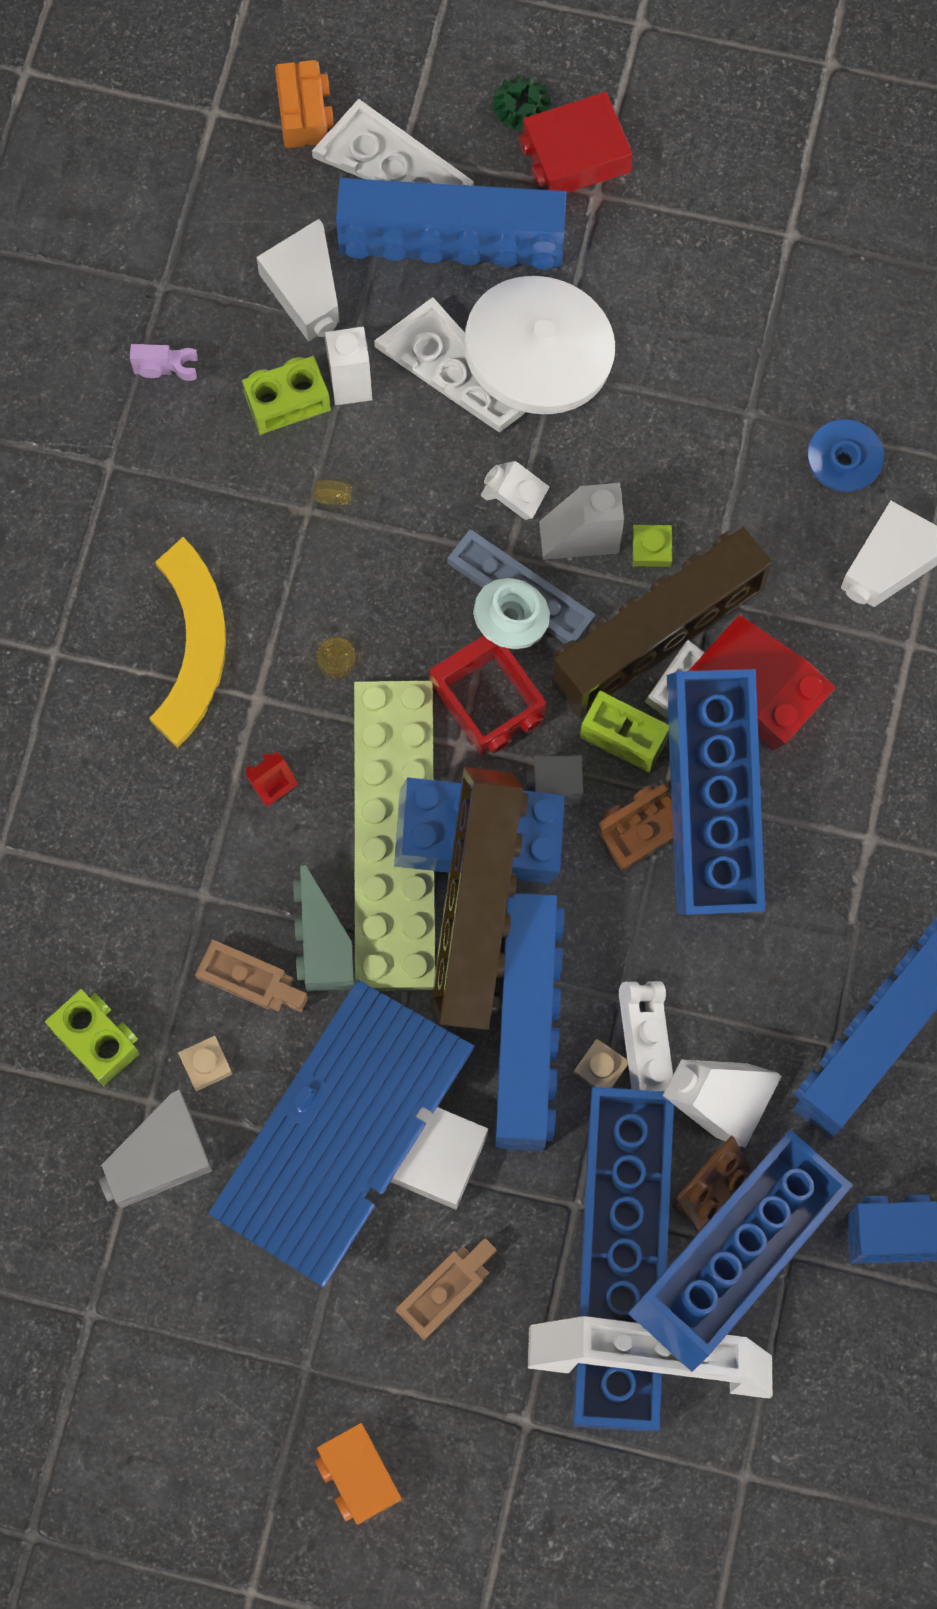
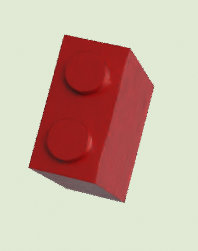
(576, 145)

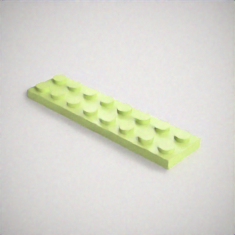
(391, 902)

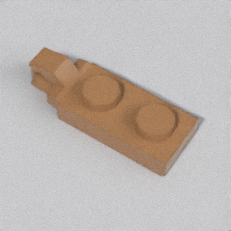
(249, 978)
(446, 1288)

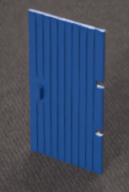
(340, 1132)

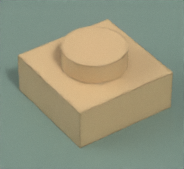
(205, 1063)
(601, 1066)

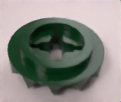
(505, 105)

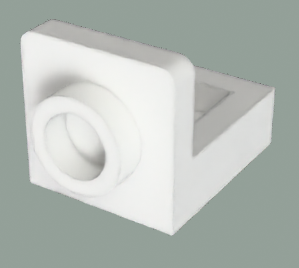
(515, 488)

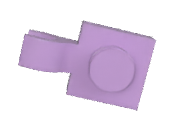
(159, 360)

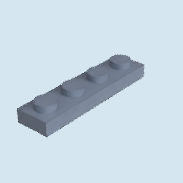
(485, 563)

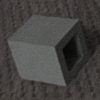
(557, 776)

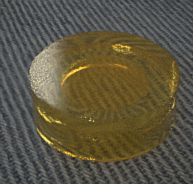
(332, 492)
(336, 657)

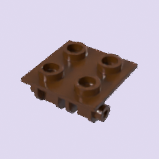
(713, 1184)

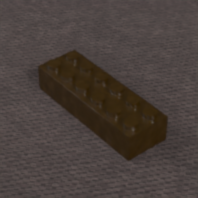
(661, 620)
(478, 897)

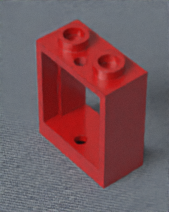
(469, 660)

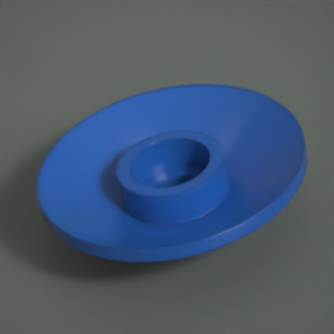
(848, 440)

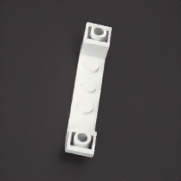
(627, 1345)

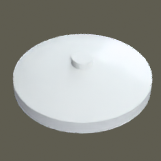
(539, 345)

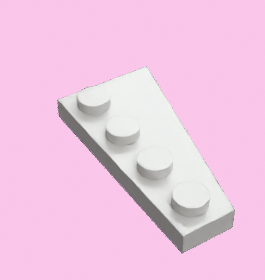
(379, 150)
(433, 350)

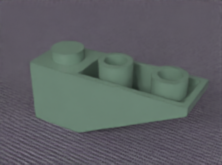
(326, 945)

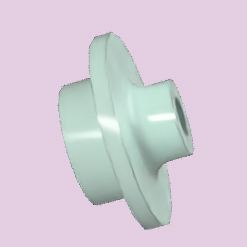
(516, 600)

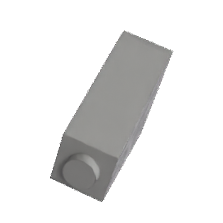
(584, 523)
(156, 1155)

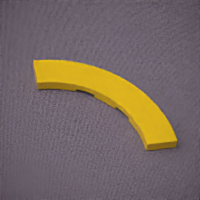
(204, 643)

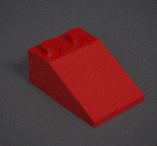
(786, 683)

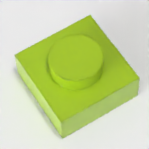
(652, 545)

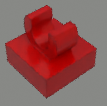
(271, 778)

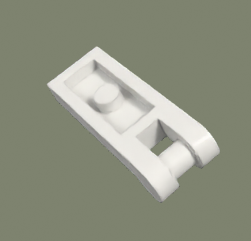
(646, 1035)

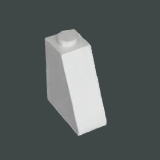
(302, 280)
(348, 365)
(892, 556)
(722, 1096)

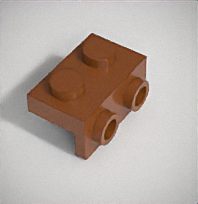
(639, 827)

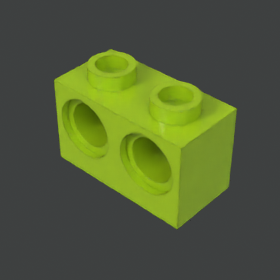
(290, 403)
(624, 731)
(87, 1041)

